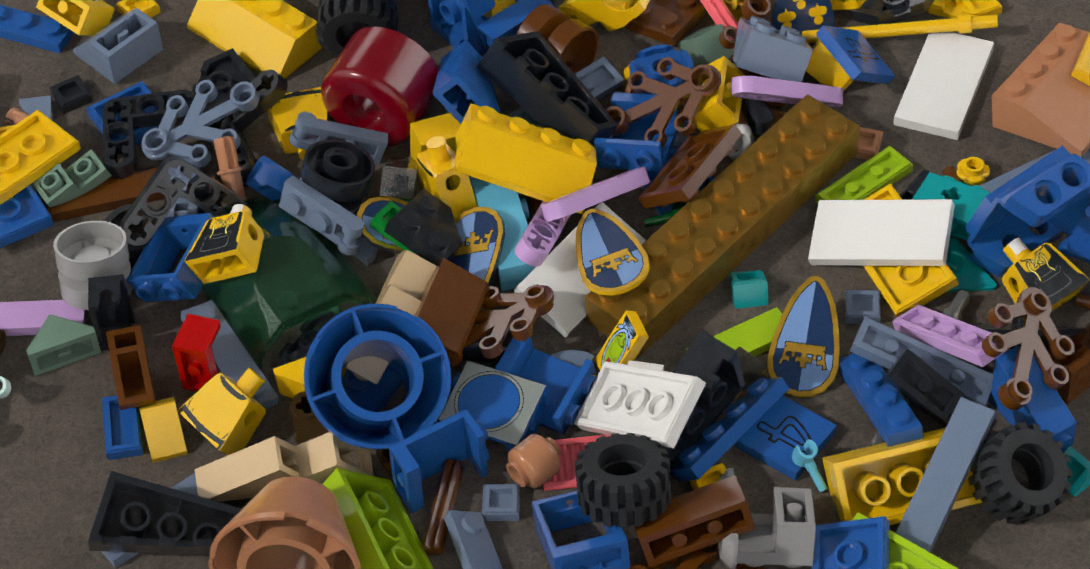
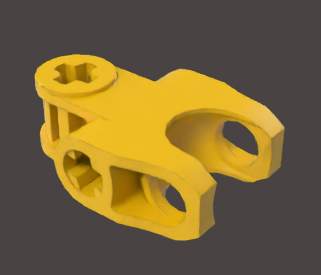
(610, 13)

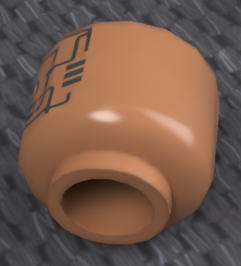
(534, 461)

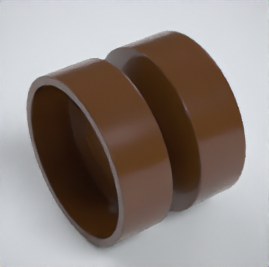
(568, 37)

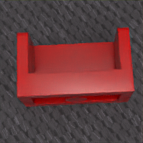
(194, 351)

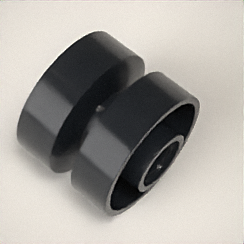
(339, 172)

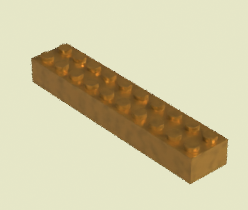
(732, 217)

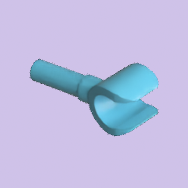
(808, 462)

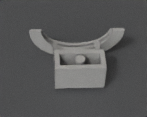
(779, 537)

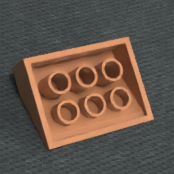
(1043, 98)

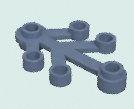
(196, 123)

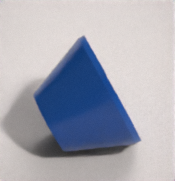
(401, 341)

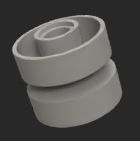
(89, 252)

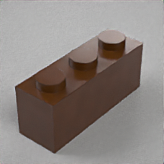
(696, 521)

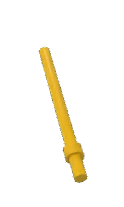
(963, 24)

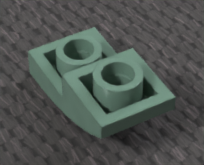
(64, 185)

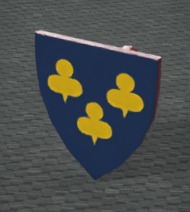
(802, 14)

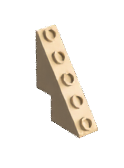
(401, 289)
(250, 469)

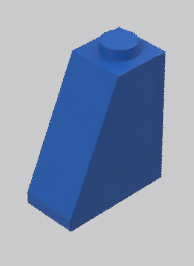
(463, 83)
(1045, 406)

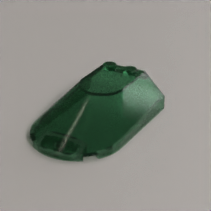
(294, 280)

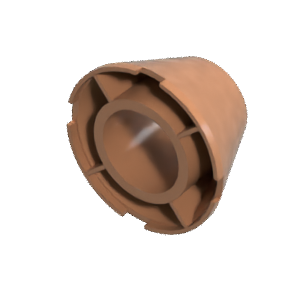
(286, 527)

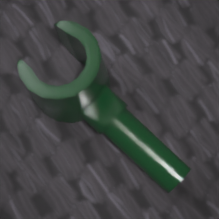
(664, 218)

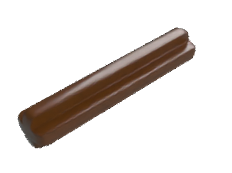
(443, 501)

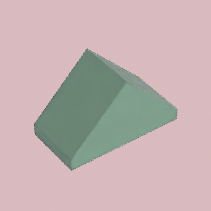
(705, 45)
(60, 344)

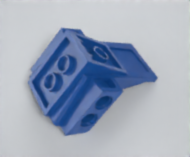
(465, 20)
(1047, 197)

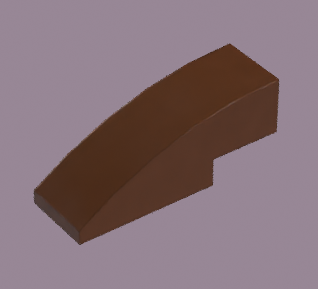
(130, 367)

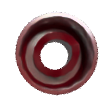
(380, 83)

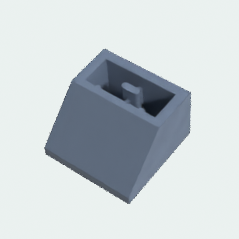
(122, 45)
(771, 51)

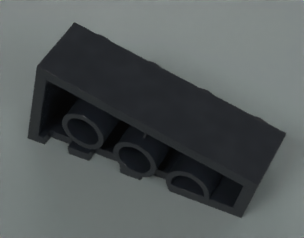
(546, 87)
(721, 371)
(156, 519)

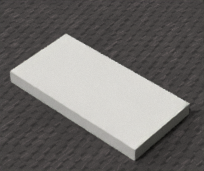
(944, 84)
(882, 232)
(563, 277)
(640, 403)

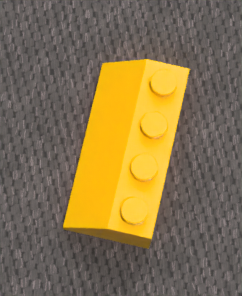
(260, 32)
(522, 155)
(884, 478)

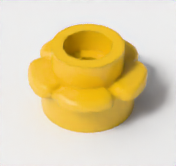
(972, 171)

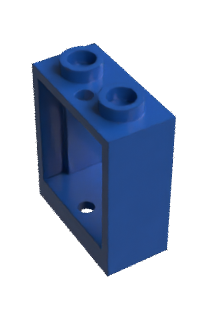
(151, 270)
(601, 552)

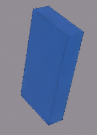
(121, 430)

